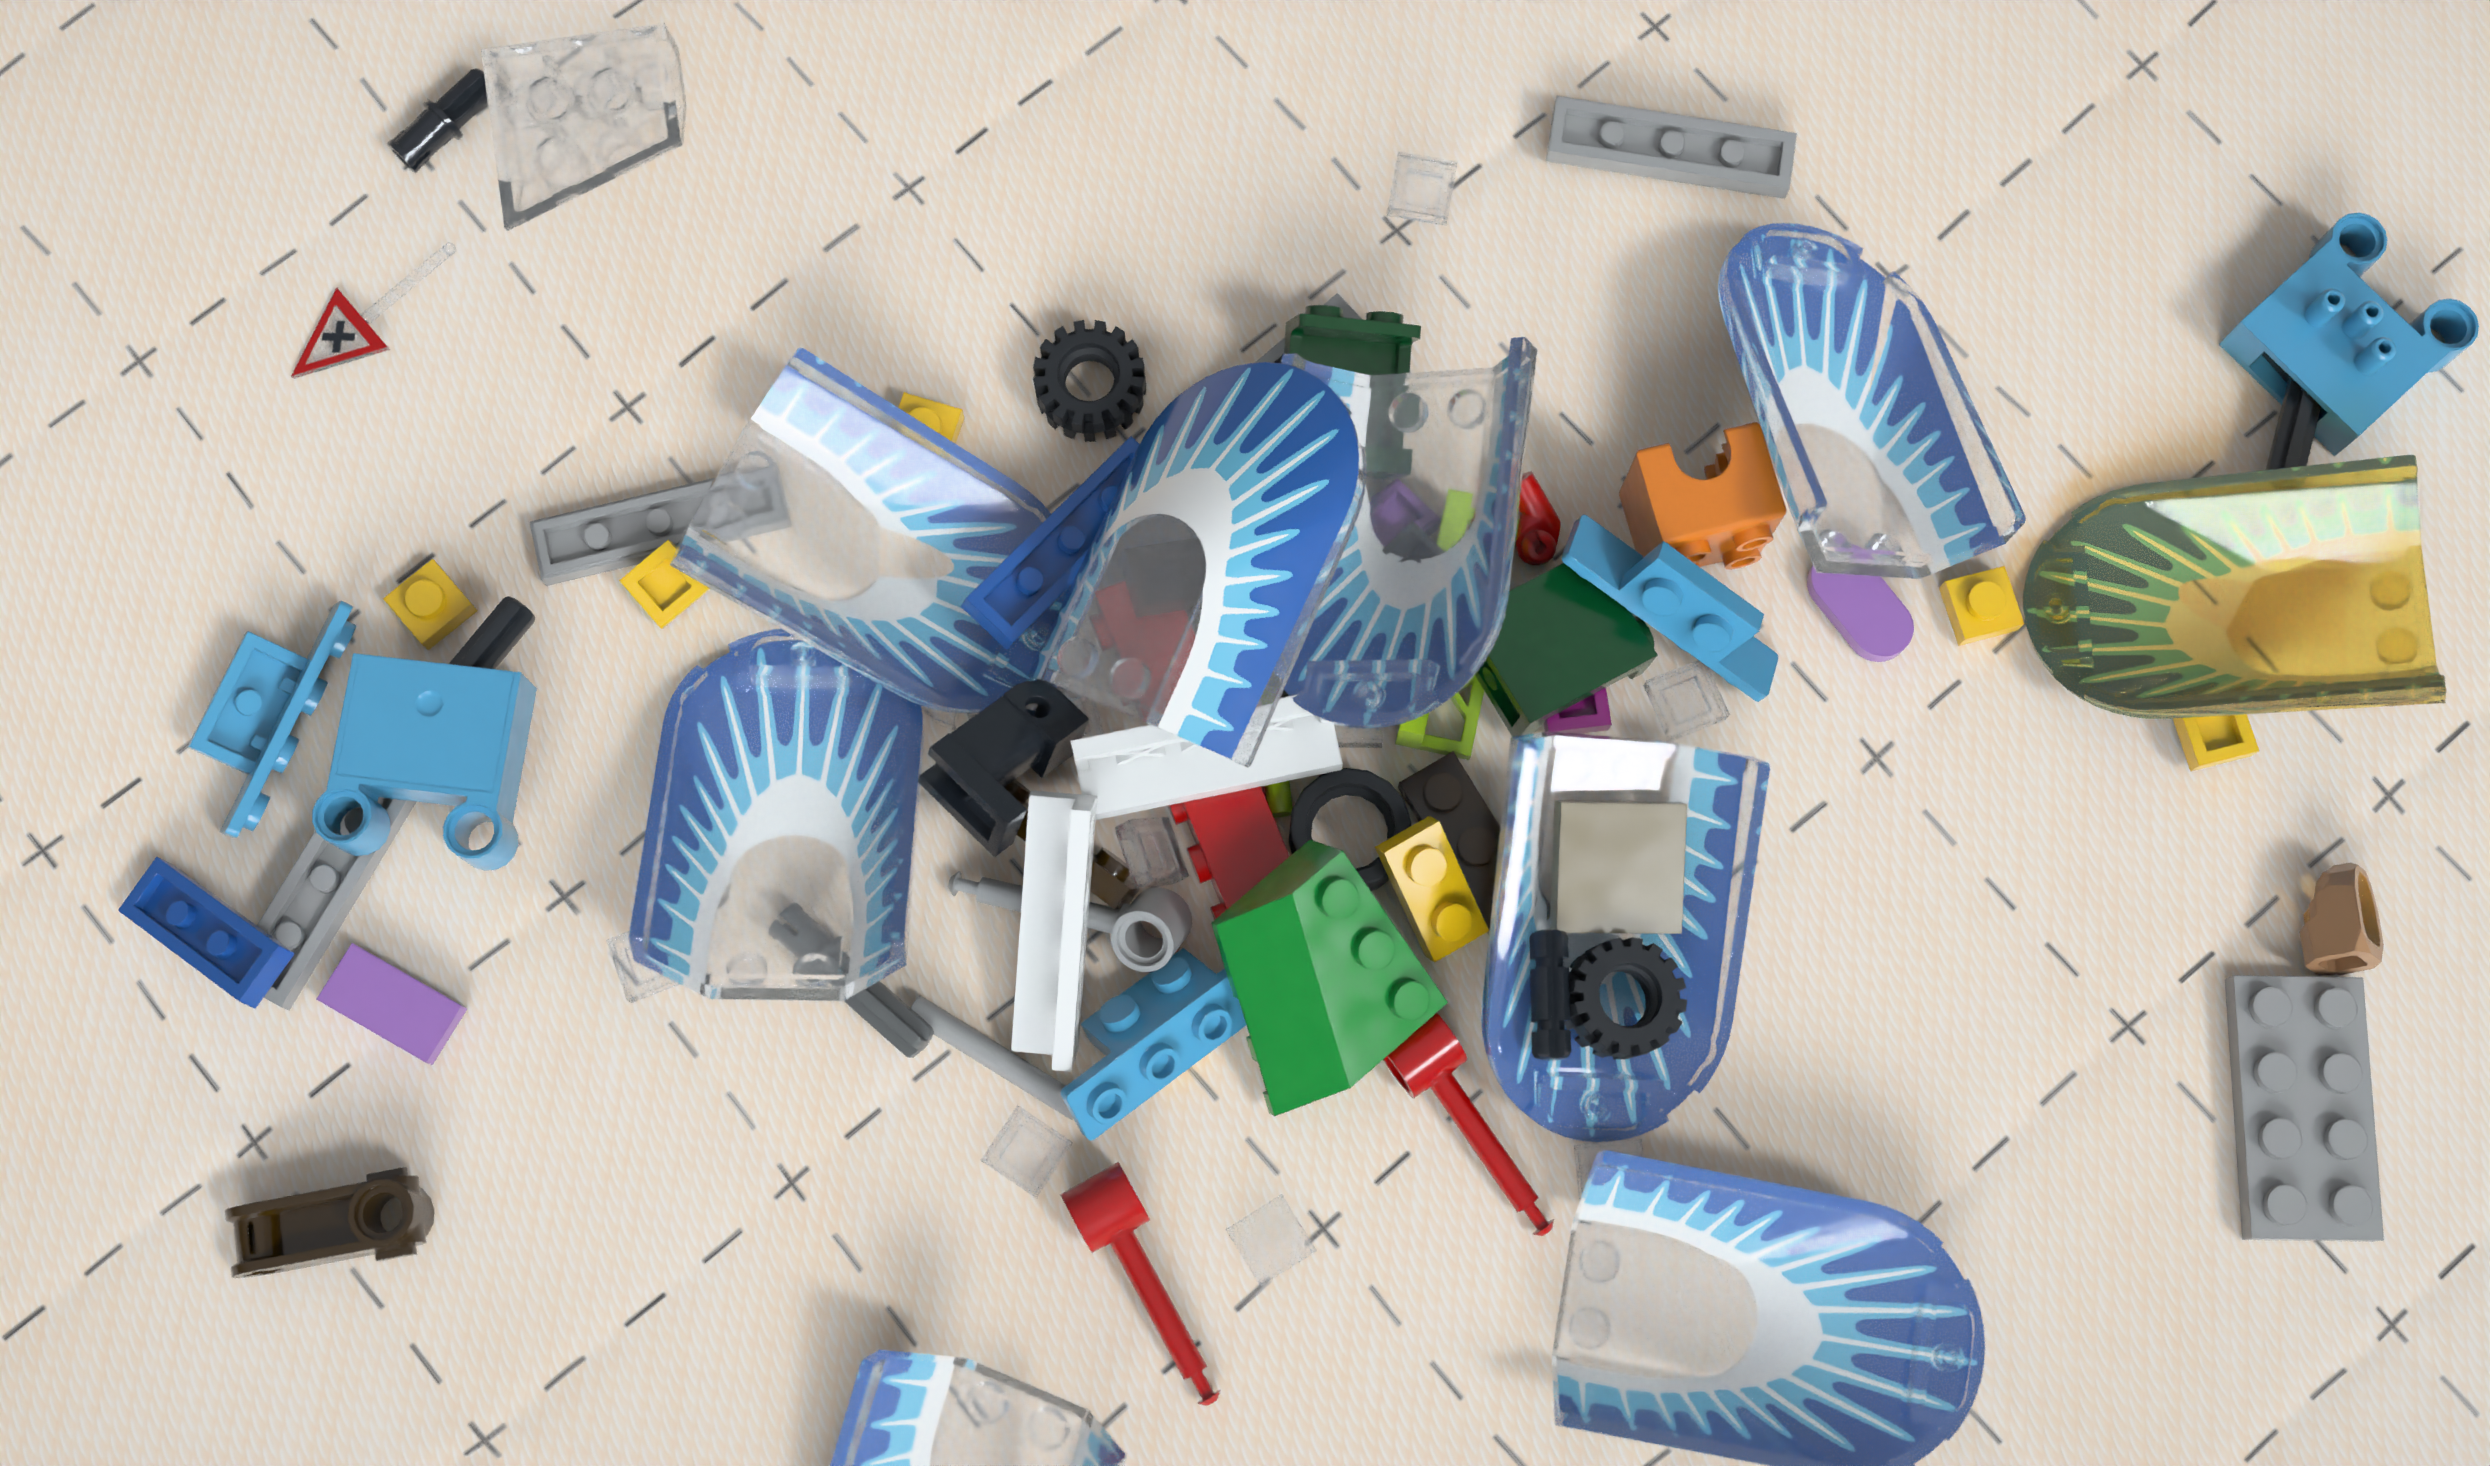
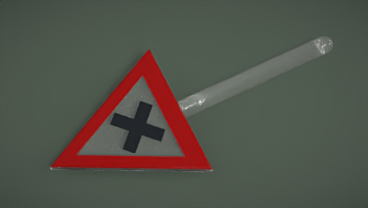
(346, 334)

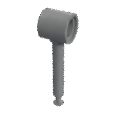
(1128, 937)

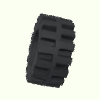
(1660, 991)

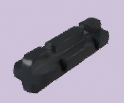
(1550, 995)

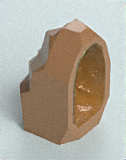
(2342, 923)

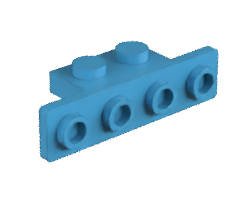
(1677, 602)
(258, 706)
(1151, 1039)

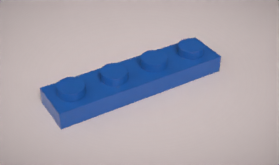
(1048, 558)

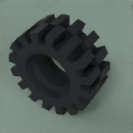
(1082, 346)

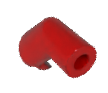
(1537, 525)

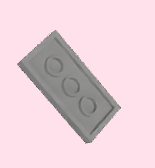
(2303, 1109)

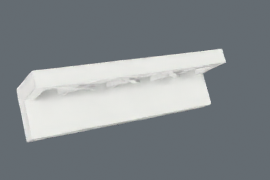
(1157, 769)
(1054, 925)

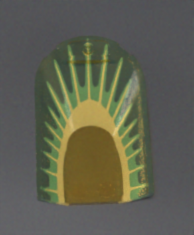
(2241, 594)

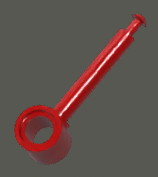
(1428, 1062)
(1107, 1214)

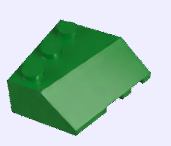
(1320, 977)

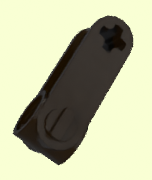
(330, 1225)

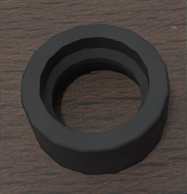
(1351, 783)

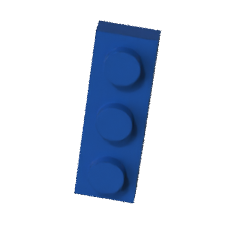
(206, 932)

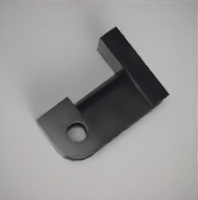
(994, 751)

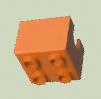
(1708, 519)

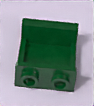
(1357, 345)
(1560, 647)

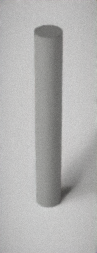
(992, 1055)

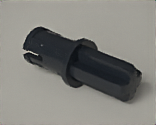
(440, 121)

